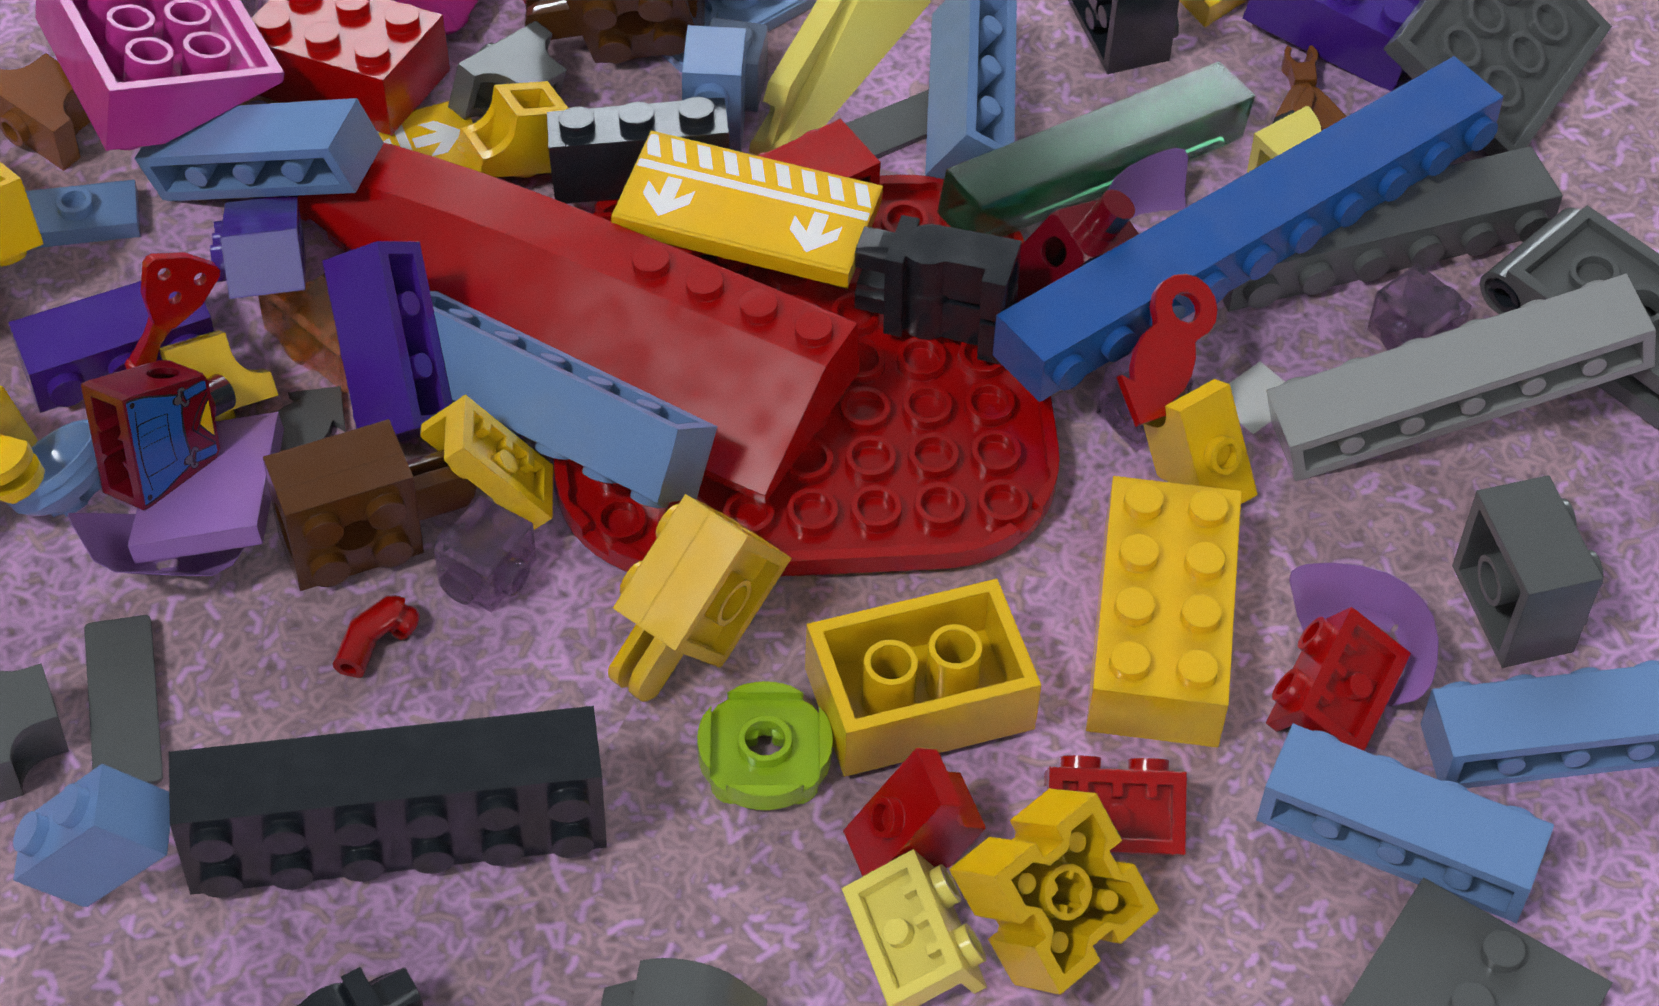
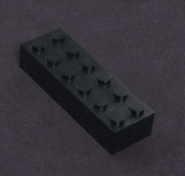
(387, 801)

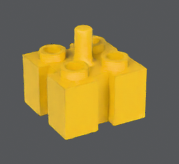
(1054, 890)

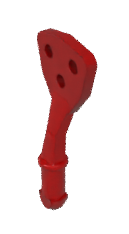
(168, 312)

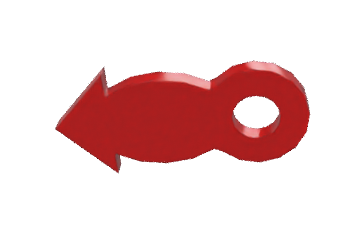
(1167, 350)

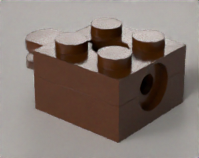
(620, 28)
(357, 502)

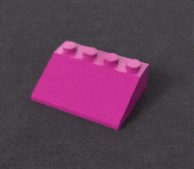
(157, 64)

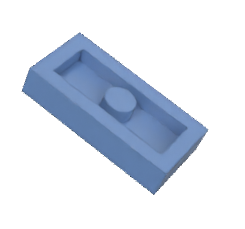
(86, 212)

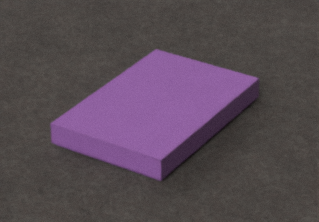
(219, 505)

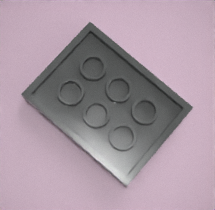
(1516, 46)
(1462, 956)

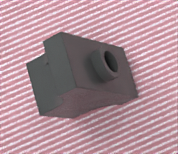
(512, 60)
(27, 727)

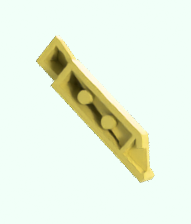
(828, 63)

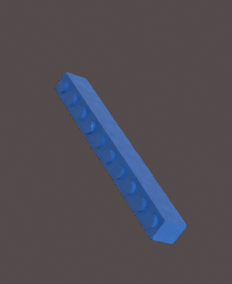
(1247, 225)

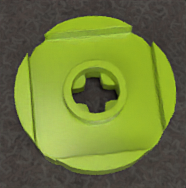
(764, 780)

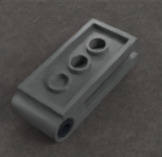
(1565, 256)

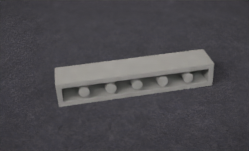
(1462, 377)

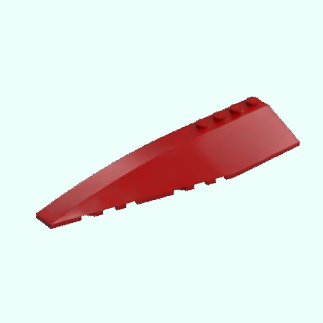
(616, 300)

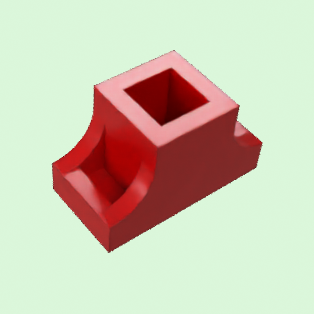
(916, 810)

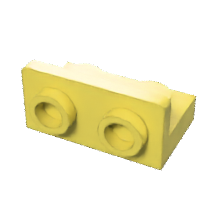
(914, 931)

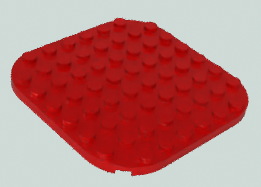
(908, 472)

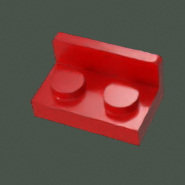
(1339, 679)
(1141, 801)

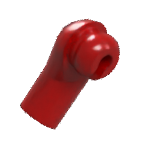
(368, 627)

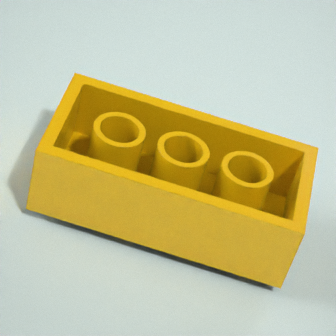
(1165, 612)

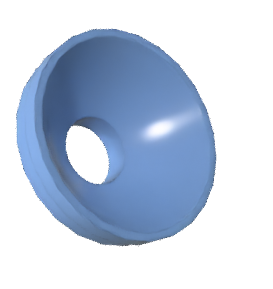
(69, 474)

